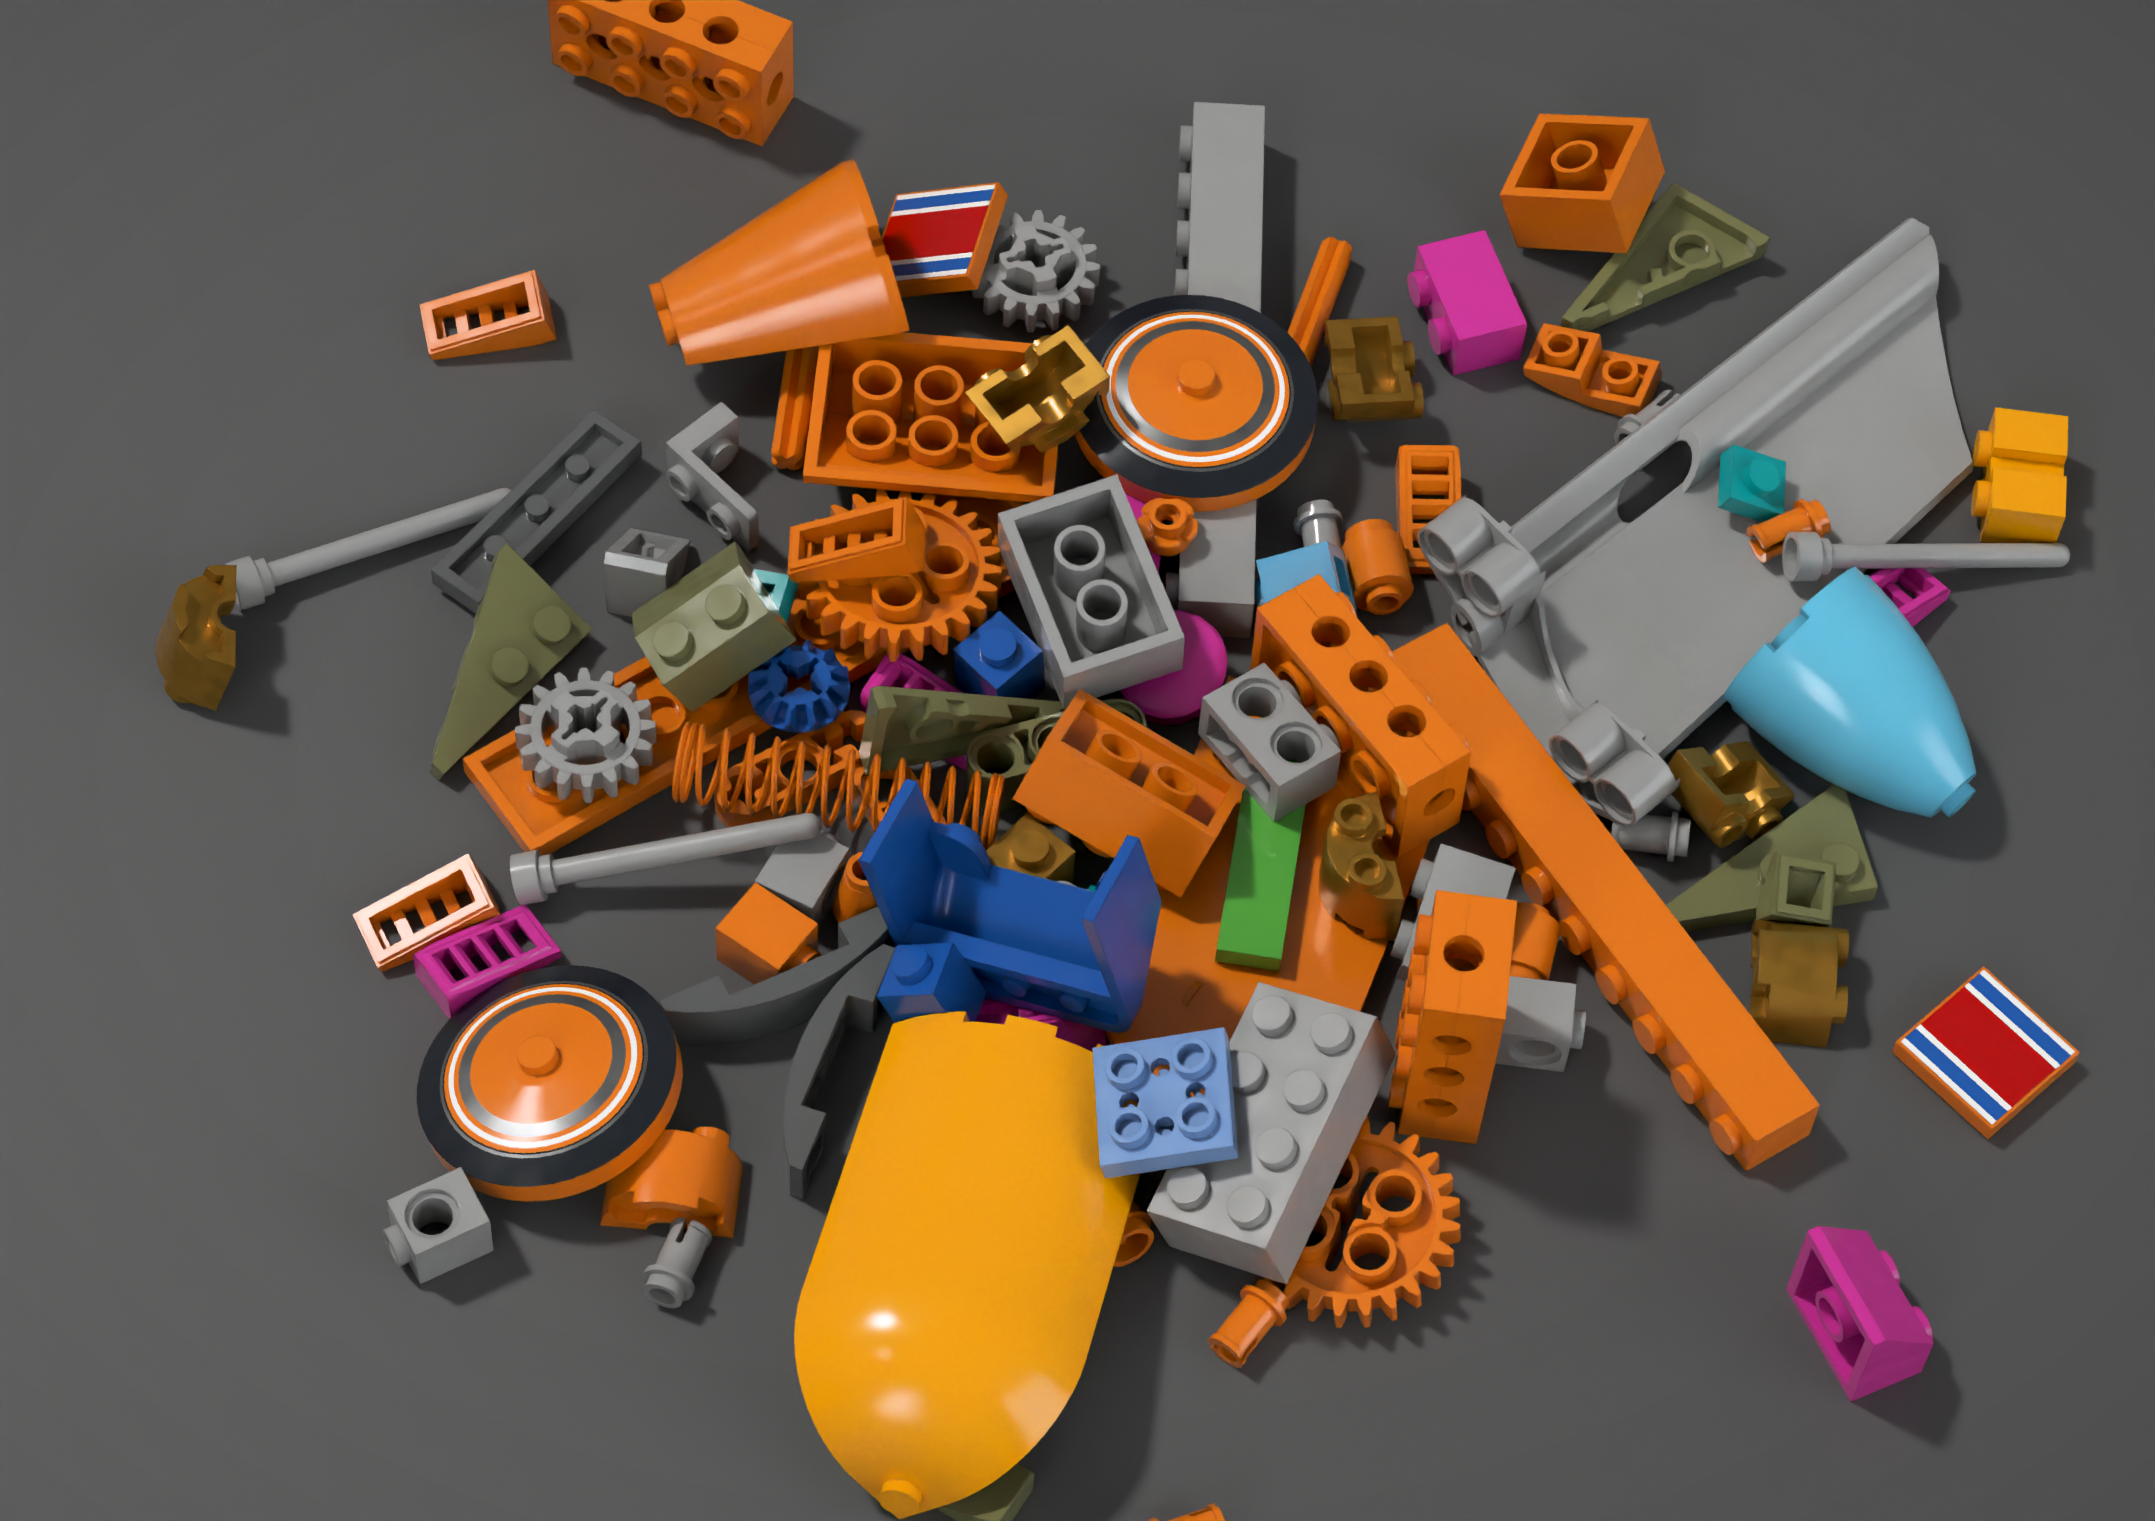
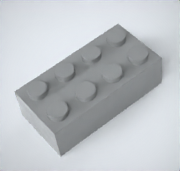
(1299, 1100)

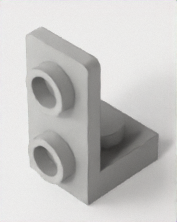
(691, 472)

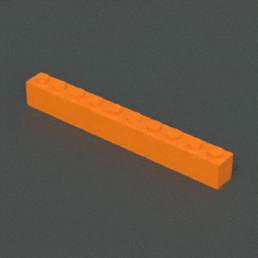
(1613, 914)

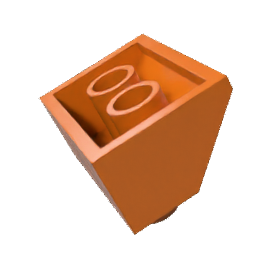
(1119, 779)

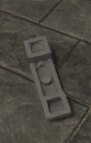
(848, 1003)
(712, 1016)

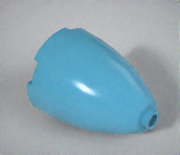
(1860, 702)

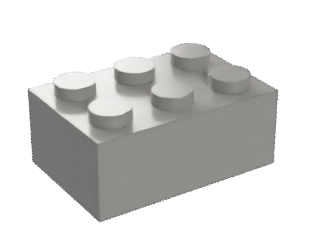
(1090, 590)

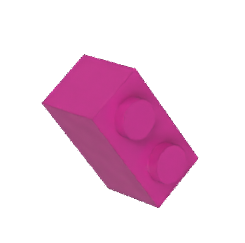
(1467, 303)

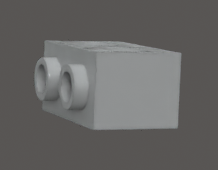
(1259, 747)

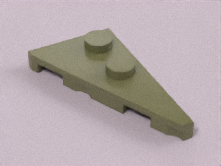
(1674, 249)
(514, 644)
(936, 723)
(1817, 830)

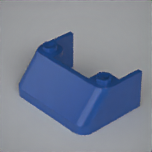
(1020, 933)

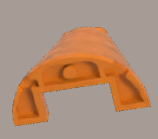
(787, 278)

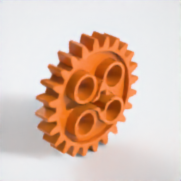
(916, 608)
(1408, 1239)

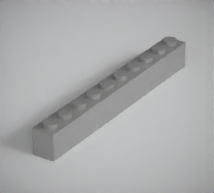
(1224, 262)

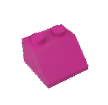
(1858, 1310)

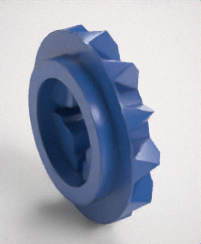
(800, 709)

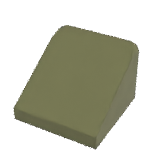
(1798, 890)
(996, 1501)

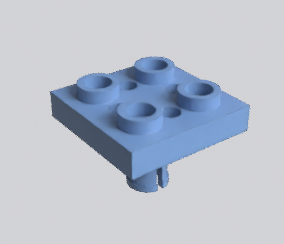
(1168, 1123)

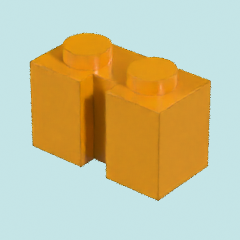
(2021, 477)

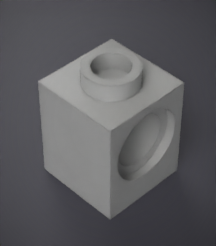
(807, 874)
(1540, 1024)
(443, 1200)

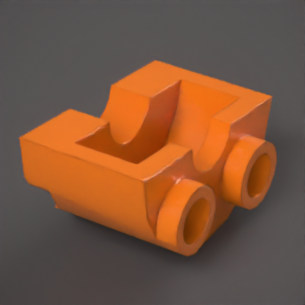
(678, 1177)

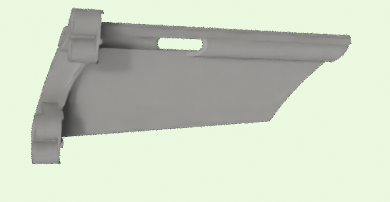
(1635, 629)

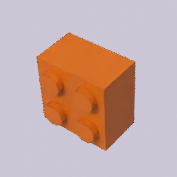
(1582, 183)

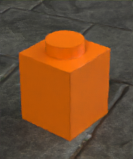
(765, 936)

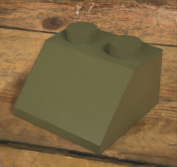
(710, 628)

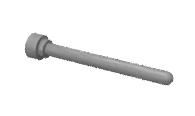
(1809, 556)
(259, 579)
(539, 875)

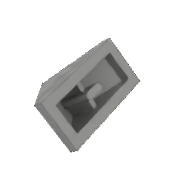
(641, 568)

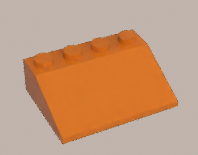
(900, 420)

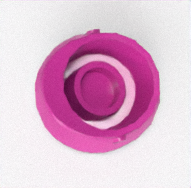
(1179, 695)

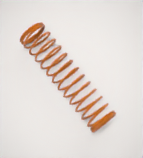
(690, 759)

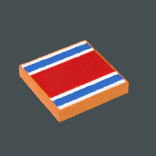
(942, 237)
(1985, 1052)

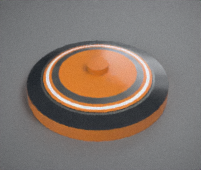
(1199, 402)
(550, 1083)

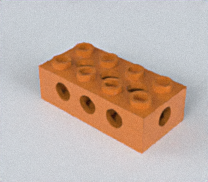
(697, 44)
(1380, 717)
(1452, 1016)

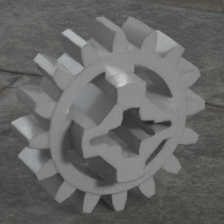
(1036, 271)
(585, 735)

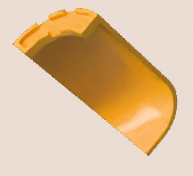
(959, 1259)

